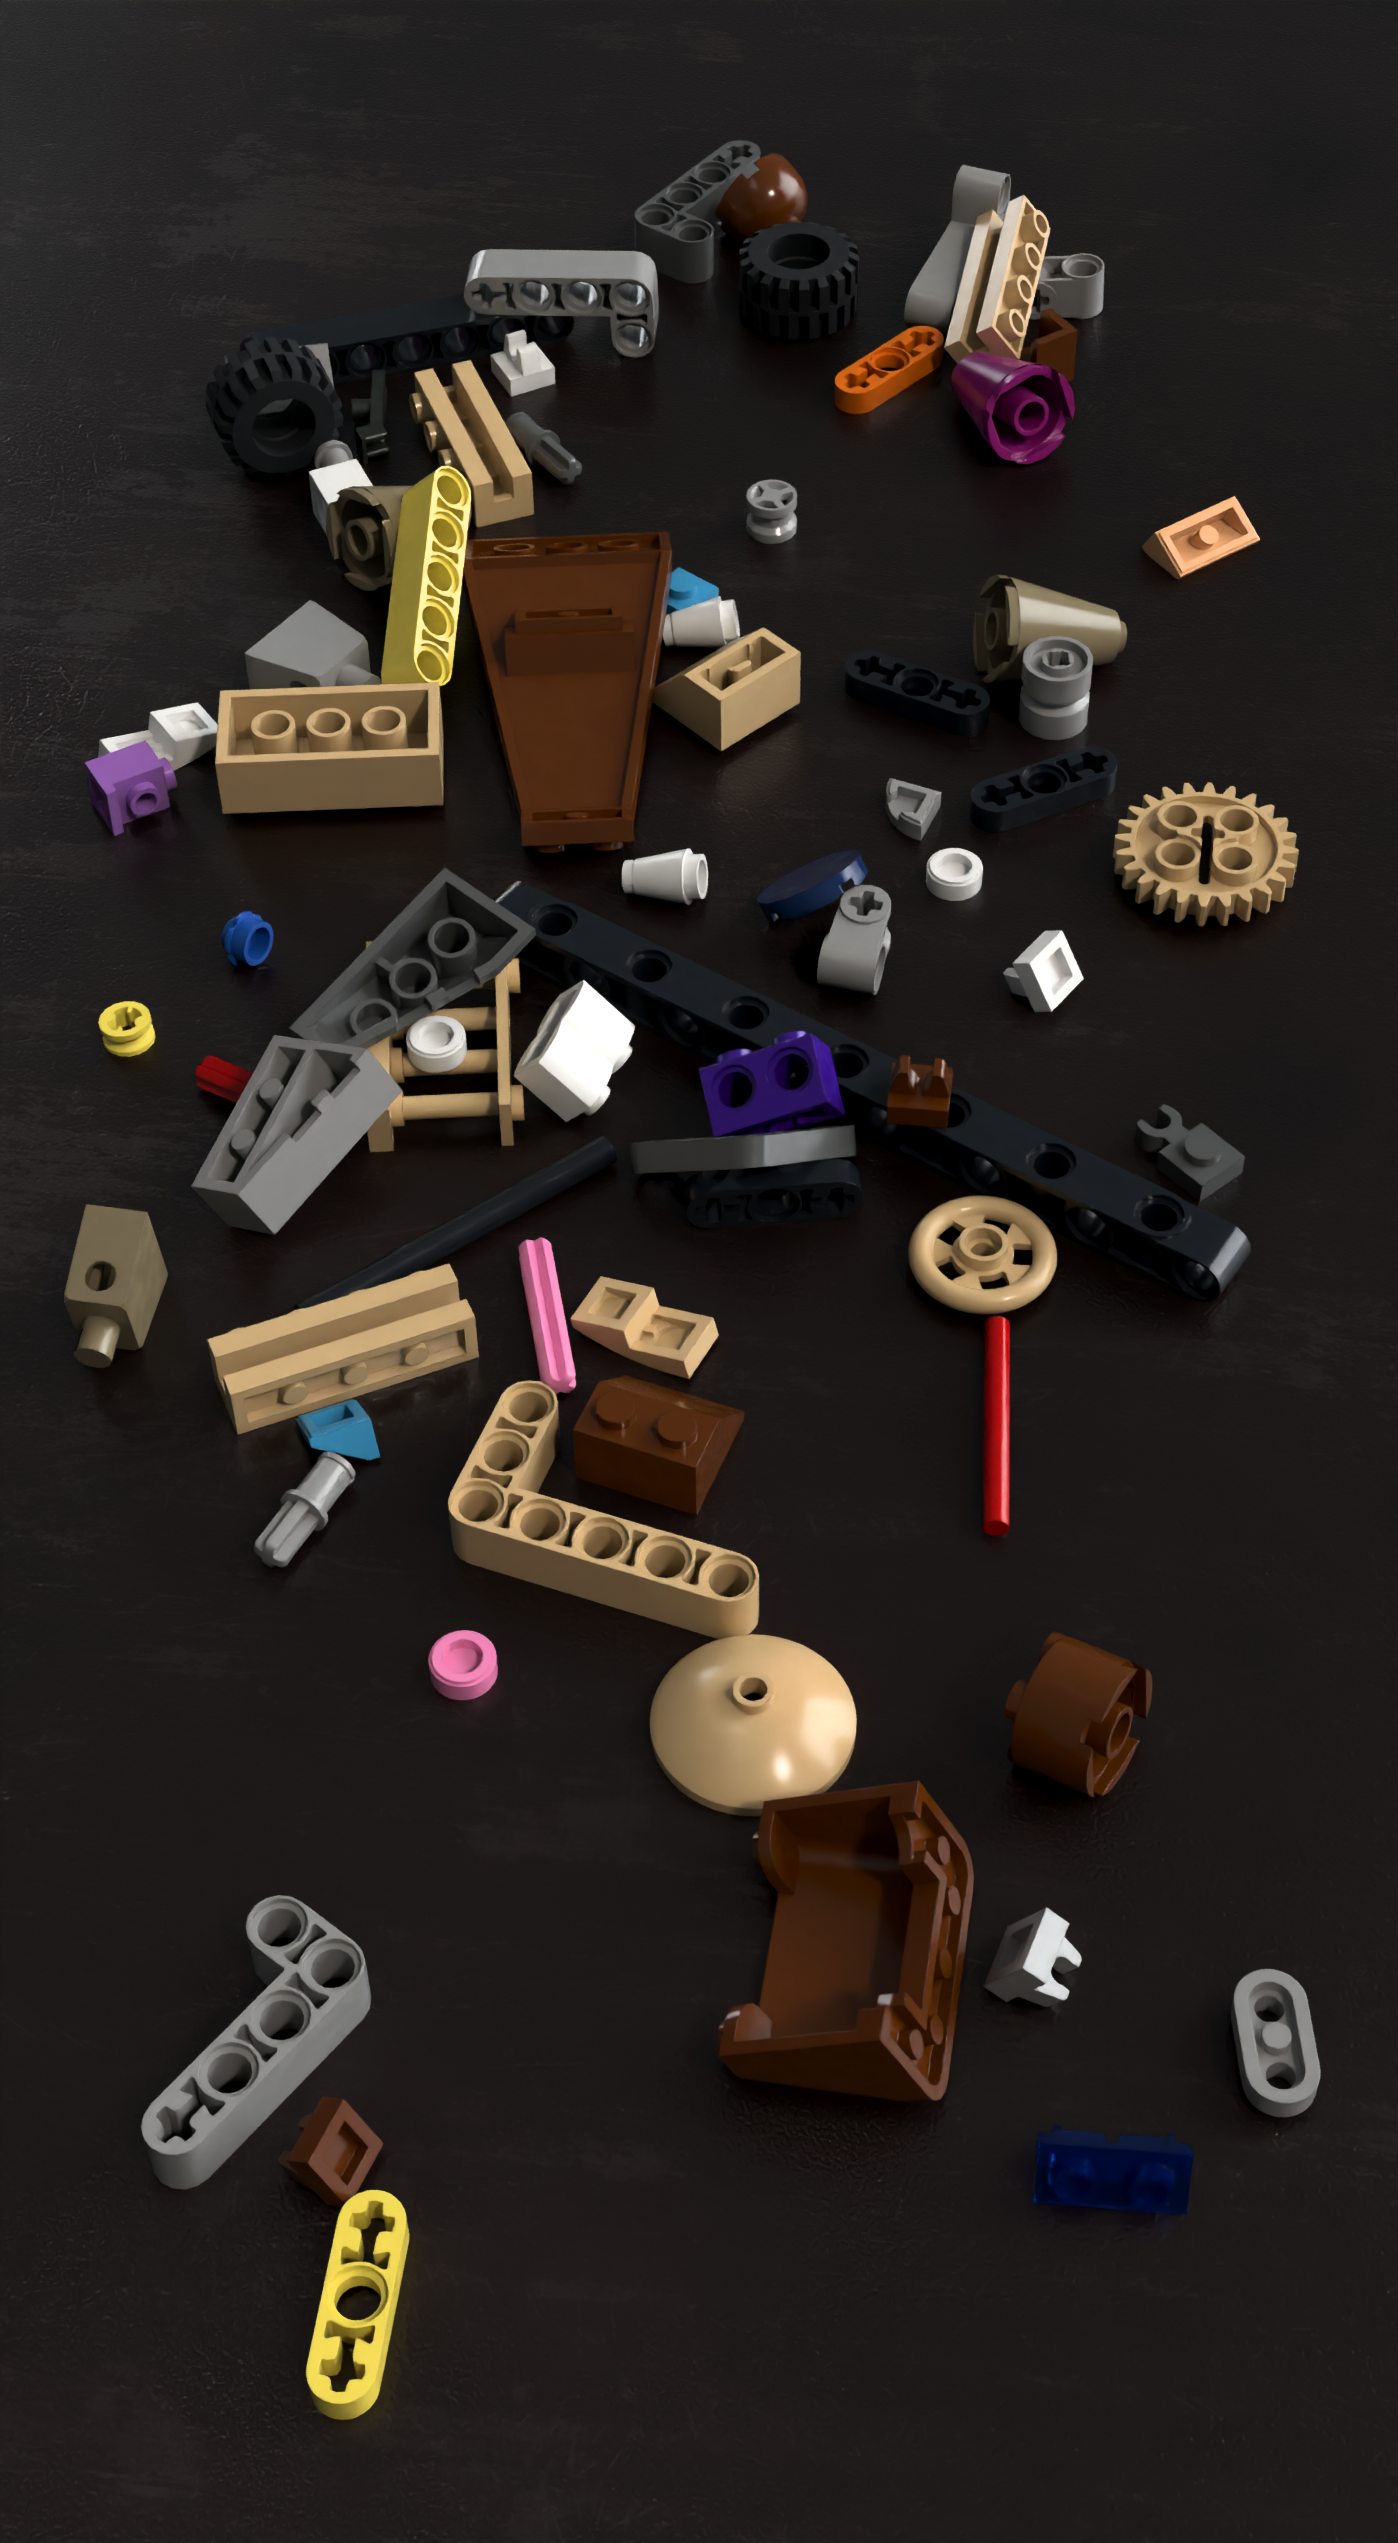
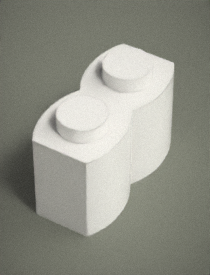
(576, 1052)

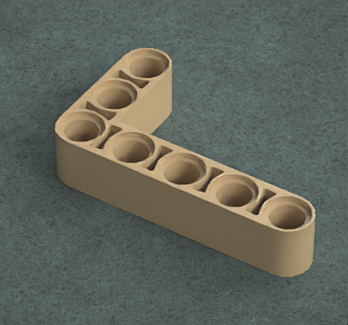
(515, 1531)

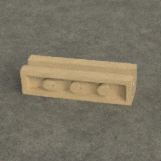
(999, 282)
(475, 441)
(343, 1348)

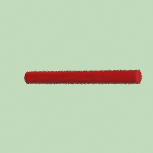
(996, 1427)

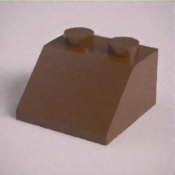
(653, 1442)

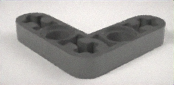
(743, 1150)

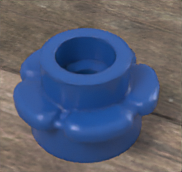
(247, 939)

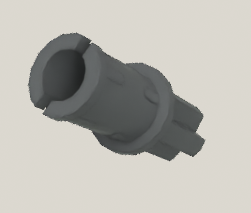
(543, 448)

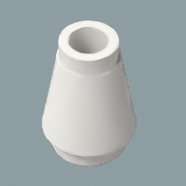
(703, 625)
(667, 876)

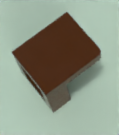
(1055, 345)

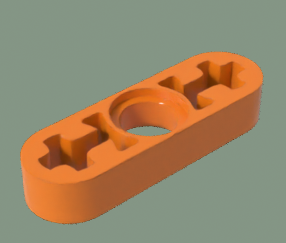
(866, 386)

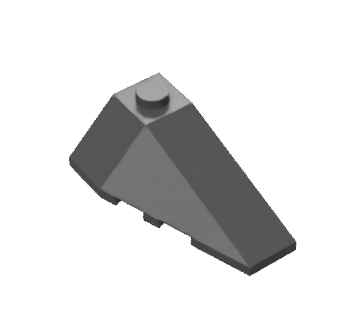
(421, 961)

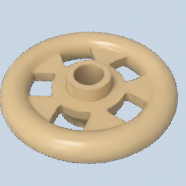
(982, 1254)

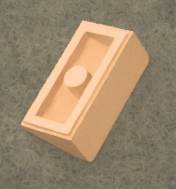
(1202, 539)

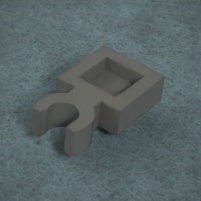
(1193, 1158)

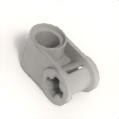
(1070, 286)
(857, 941)

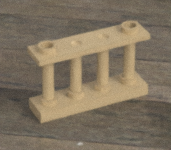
(506, 1103)

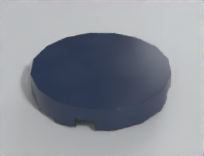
(812, 885)

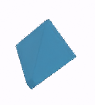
(340, 1430)

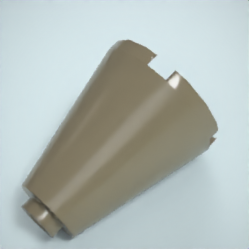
(365, 532)
(1026, 612)

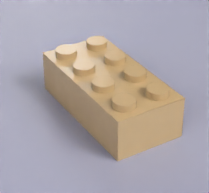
(330, 748)

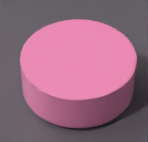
(463, 1665)

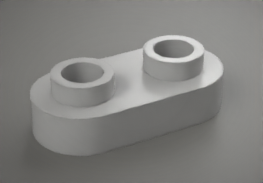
(1278, 2047)

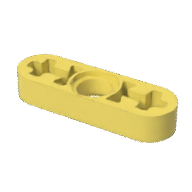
(348, 2271)

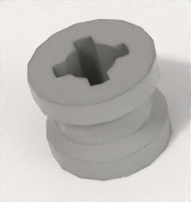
(771, 511)

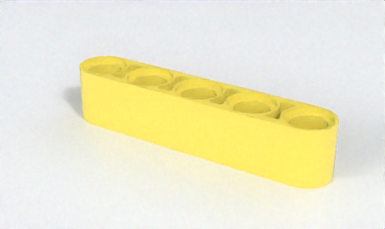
(427, 580)

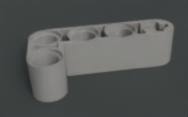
(938, 283)
(503, 285)
(196, 2126)

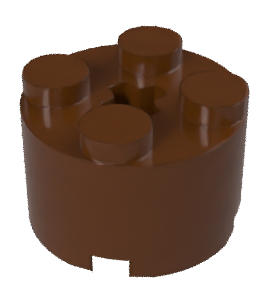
(1077, 1715)

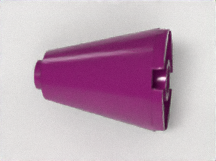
(1014, 404)

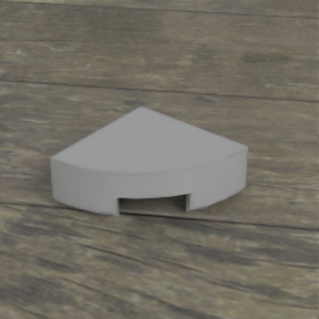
(911, 807)

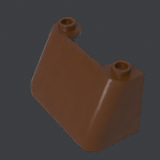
(858, 1946)

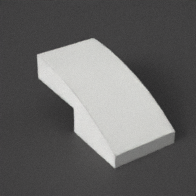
(172, 733)

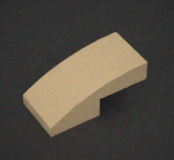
(635, 1326)

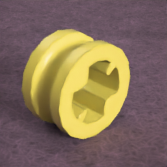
(130, 1041)

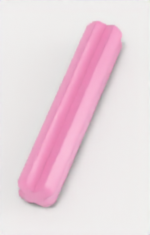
(547, 1315)

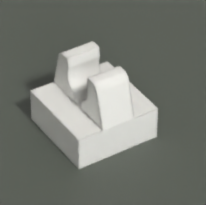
(521, 365)
(1045, 972)

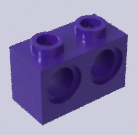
(772, 1103)

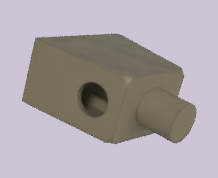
(113, 1283)

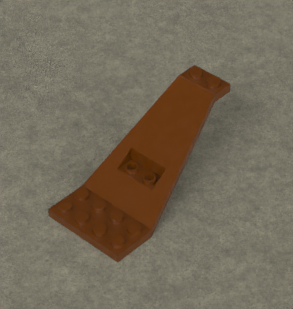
(571, 673)

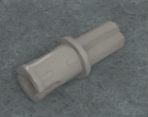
(304, 1509)

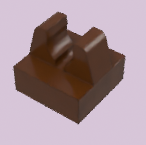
(919, 1093)
(332, 2151)

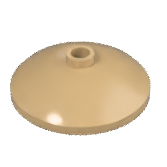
(747, 1751)

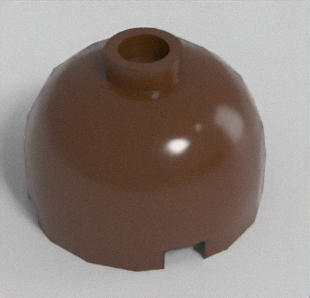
(767, 198)

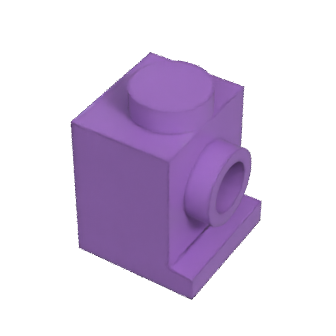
(129, 785)

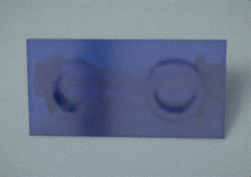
(1130, 2175)

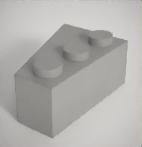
(291, 1129)

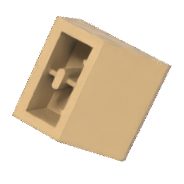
(734, 688)

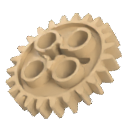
(1248, 858)

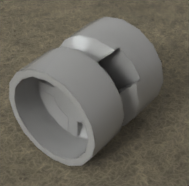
(1055, 687)

